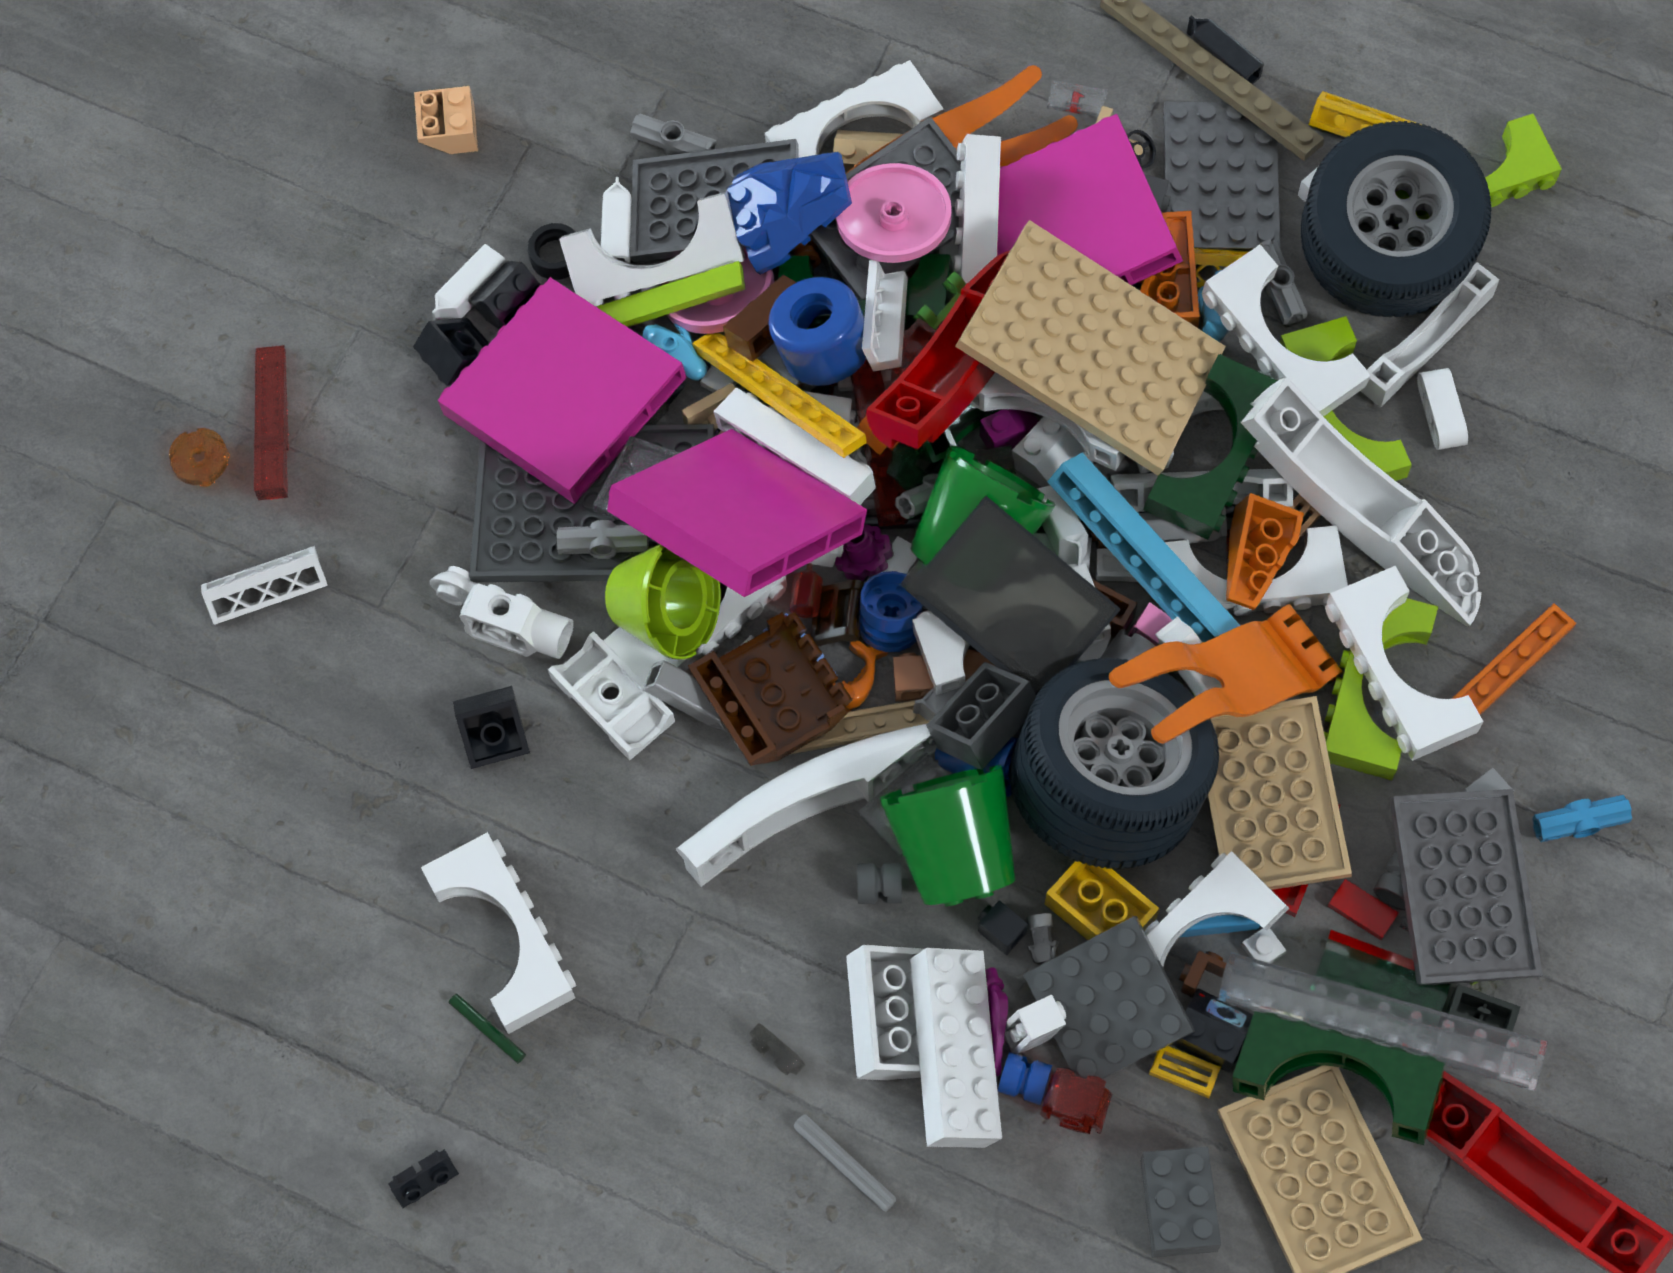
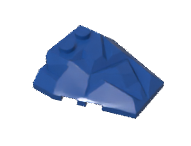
(784, 203)

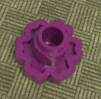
(865, 554)

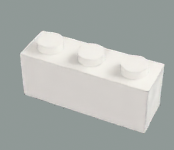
(1034, 1024)

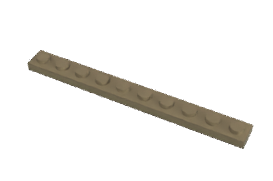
(1216, 76)

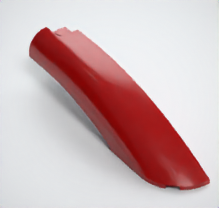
(938, 380)
(1543, 1183)

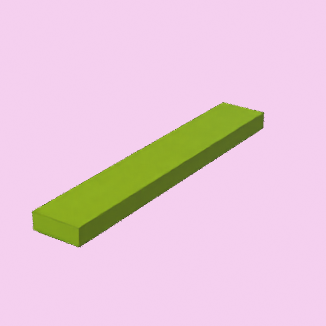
(677, 295)

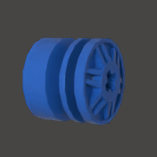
(888, 613)

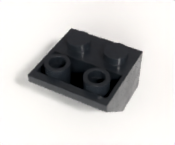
(505, 293)

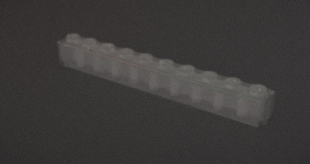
(1384, 1020)

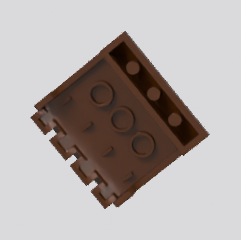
(773, 691)

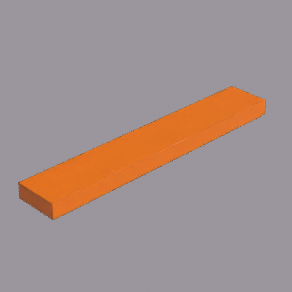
(1517, 658)

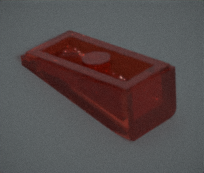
(913, 343)

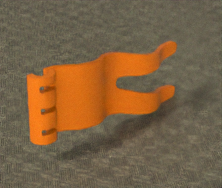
(980, 111)
(1253, 662)

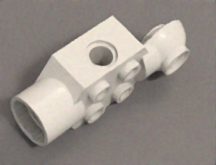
(503, 618)

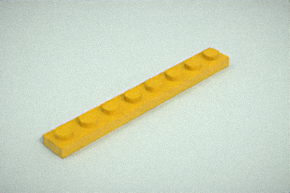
(781, 395)

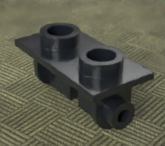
(411, 1186)

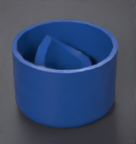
(825, 352)

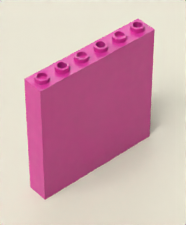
(1092, 199)
(562, 389)
(737, 511)

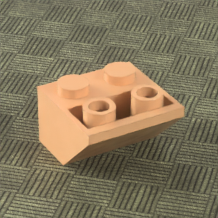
(446, 119)

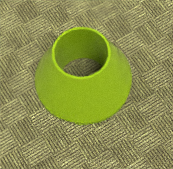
(664, 602)

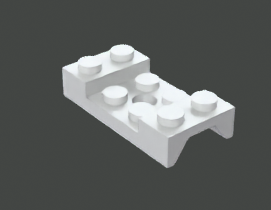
(630, 718)

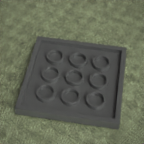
(1113, 1001)

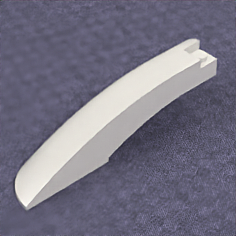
(1364, 501)
(804, 791)

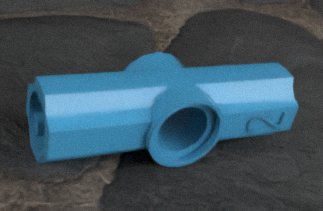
(1582, 818)

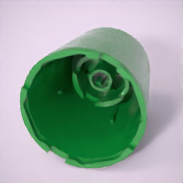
(961, 488)
(954, 835)

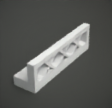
(884, 317)
(261, 574)

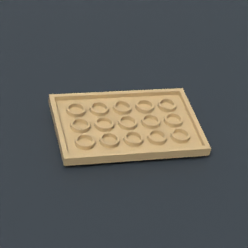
(1278, 796)
(1319, 1174)

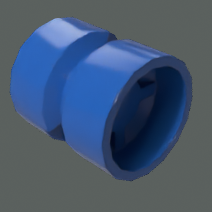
(1024, 1078)

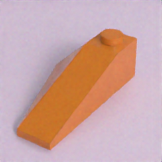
(1177, 285)
(1258, 547)

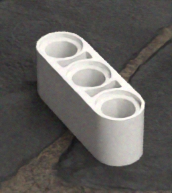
(1442, 408)

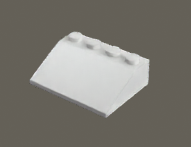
(883, 1012)

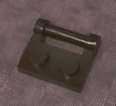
(827, 625)

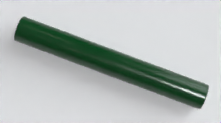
(487, 1028)

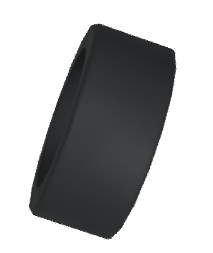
(539, 238)

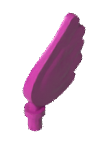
(998, 1014)

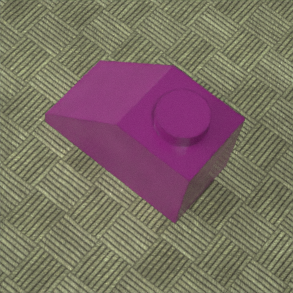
(1006, 427)

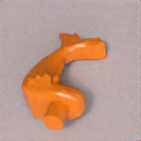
(862, 684)

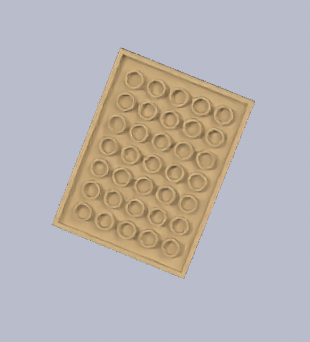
(1091, 347)

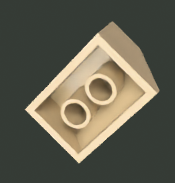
(859, 144)

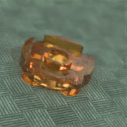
(204, 471)

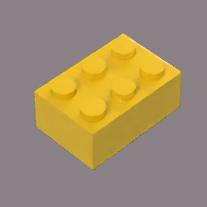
(1097, 900)

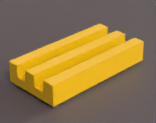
(1181, 1082)

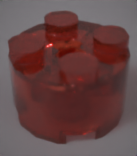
(1076, 1101)

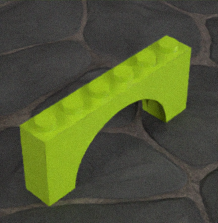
(1527, 164)
(1330, 343)
(1352, 735)

